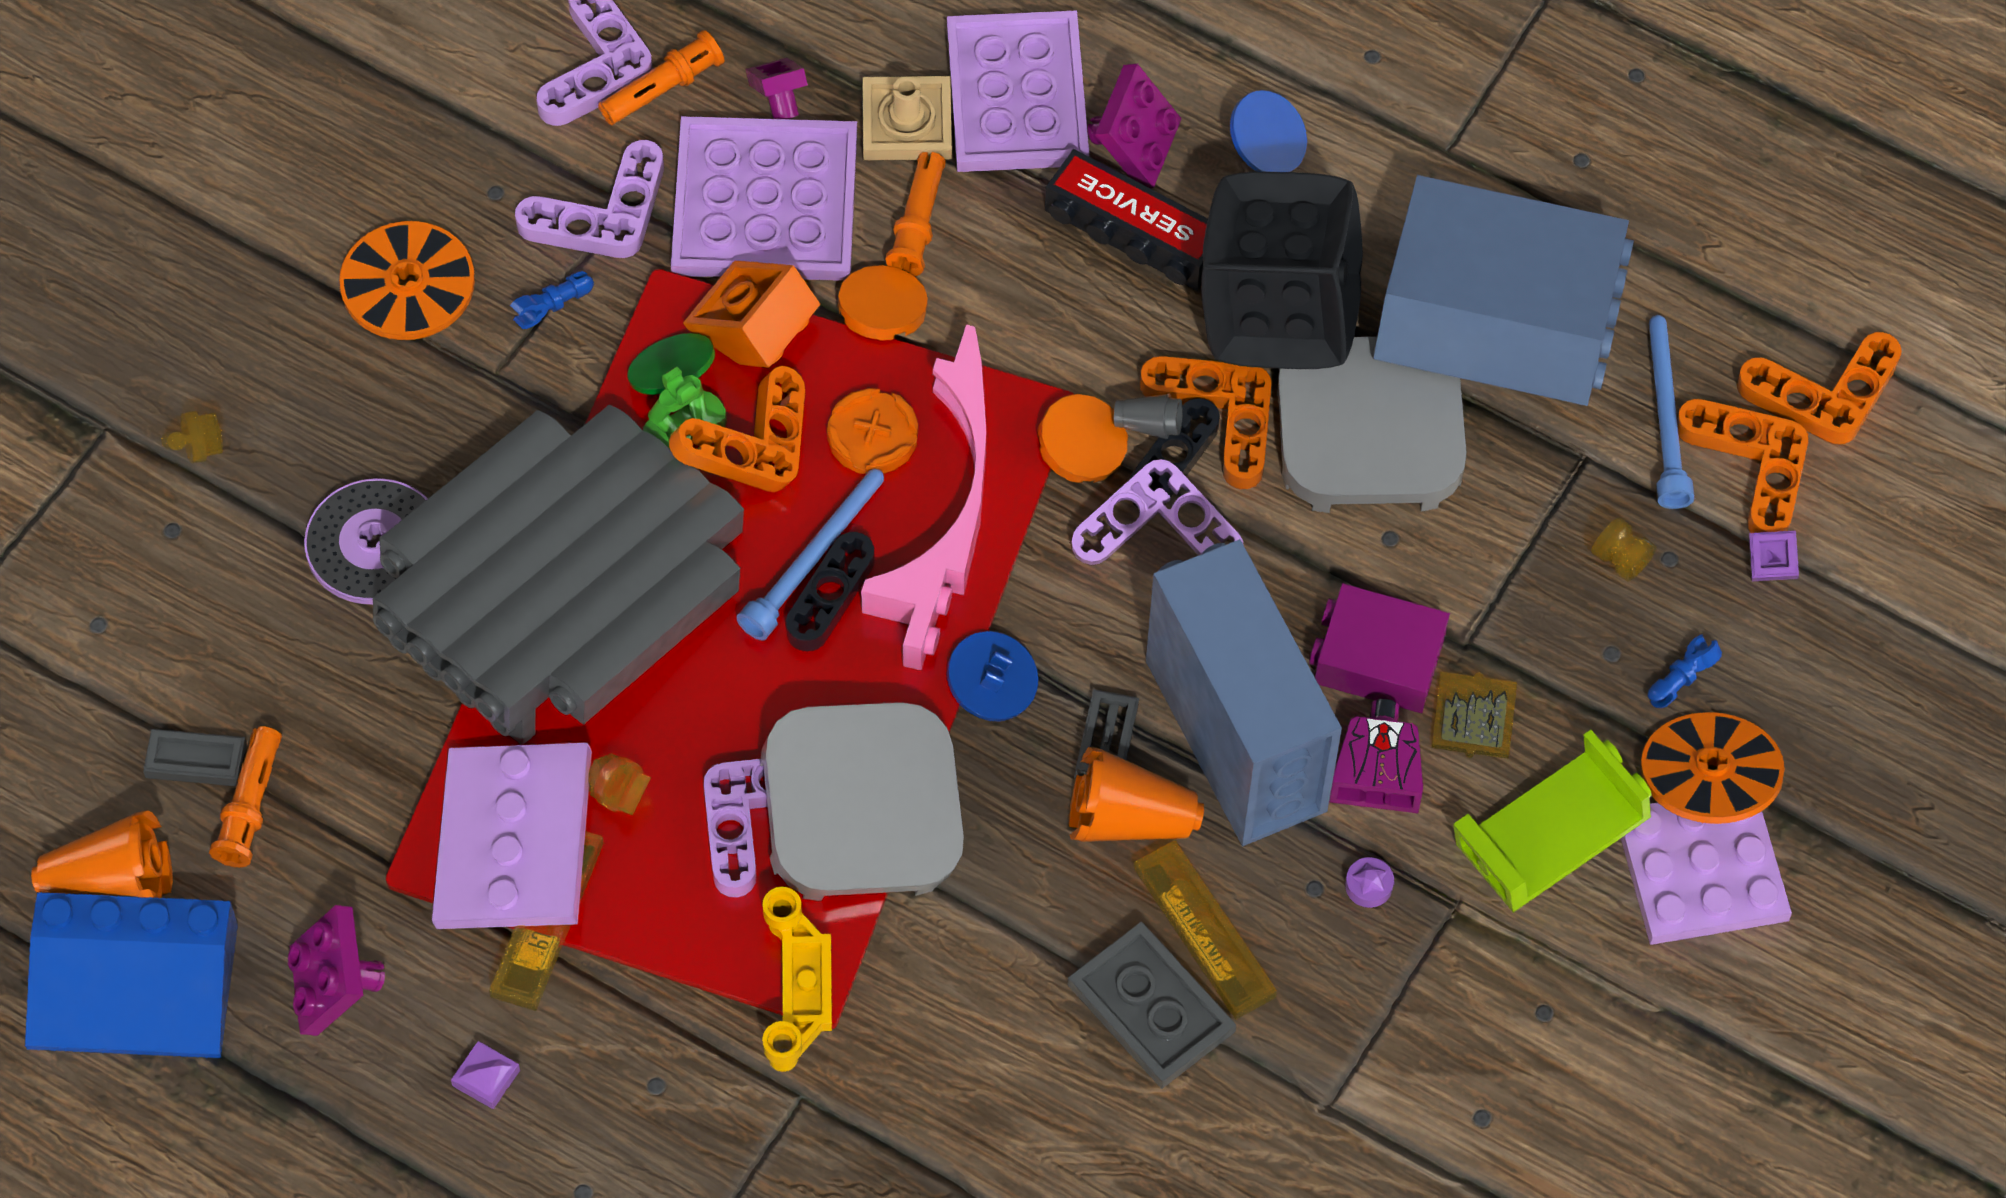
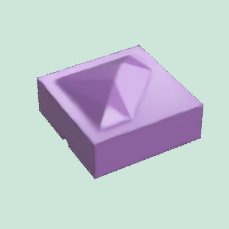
(1773, 556)
(485, 1075)

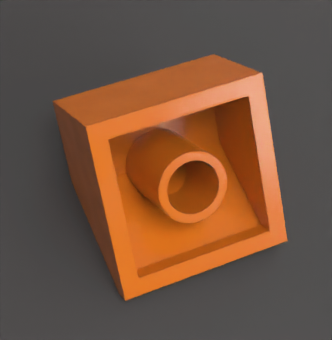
(754, 311)

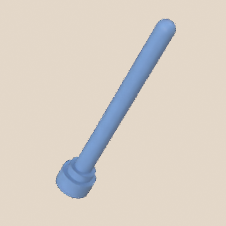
(1674, 487)
(760, 616)

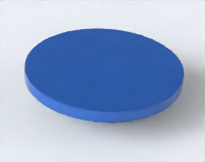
(1268, 132)
(992, 676)

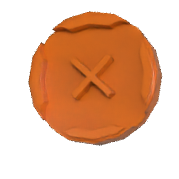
(882, 302)
(872, 431)
(1081, 439)

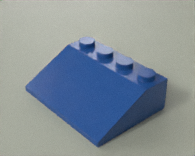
(129, 974)

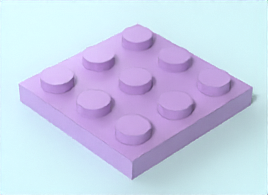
(1703, 876)

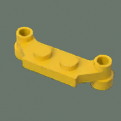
(805, 980)

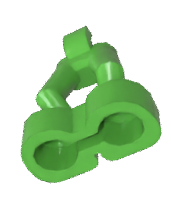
(688, 397)

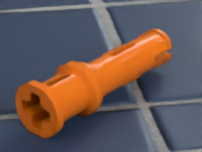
(674, 71)
(913, 229)
(243, 814)

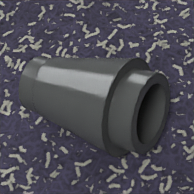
(1150, 415)

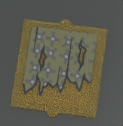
(1474, 715)

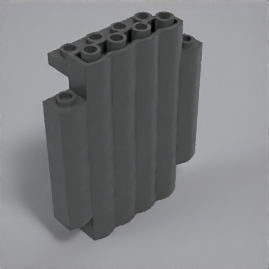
(557, 569)

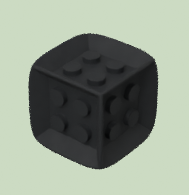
(1282, 270)

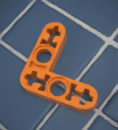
(1227, 395)
(1836, 402)
(1763, 447)
(755, 450)

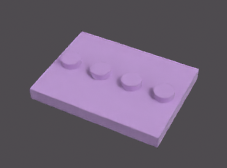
(1016, 90)
(512, 836)

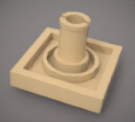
(906, 117)

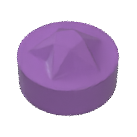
(1369, 882)

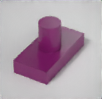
(777, 82)

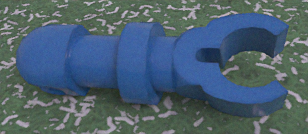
(535, 307)
(1684, 671)

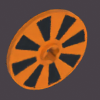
(422, 306)
(1746, 762)

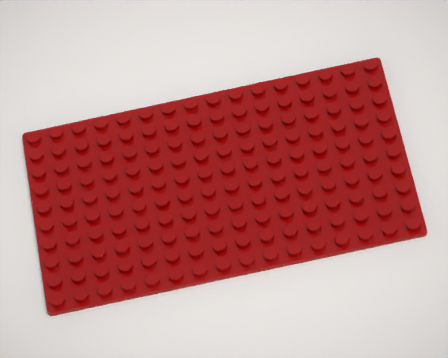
(725, 690)

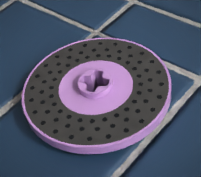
(343, 526)

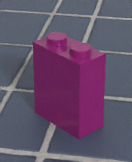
(1379, 647)

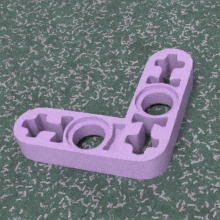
(611, 56)
(614, 218)
(1149, 504)
(733, 807)

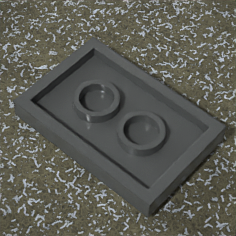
(1151, 1005)

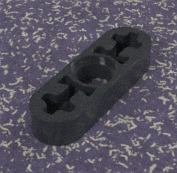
(1195, 447)
(830, 610)

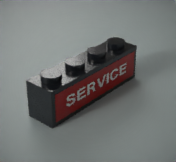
(1128, 218)

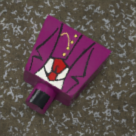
(1379, 762)

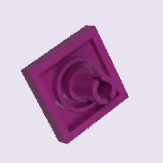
(1136, 126)
(329, 971)

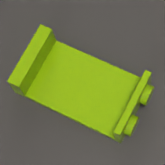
(1556, 824)

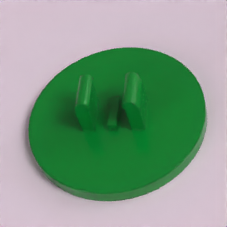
(688, 351)

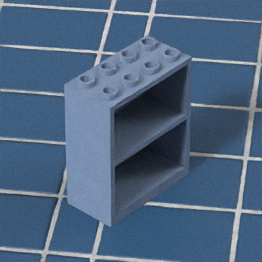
(1504, 290)
(1241, 692)

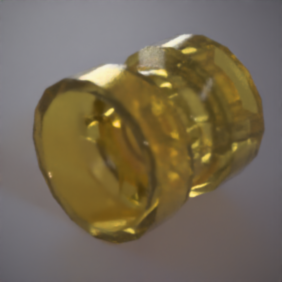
(1625, 551)

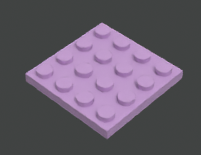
(765, 195)

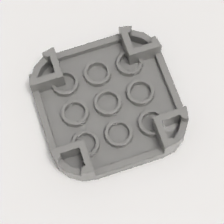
(1371, 432)
(862, 800)

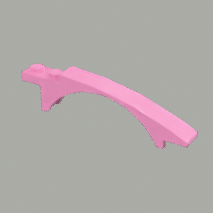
(925, 585)

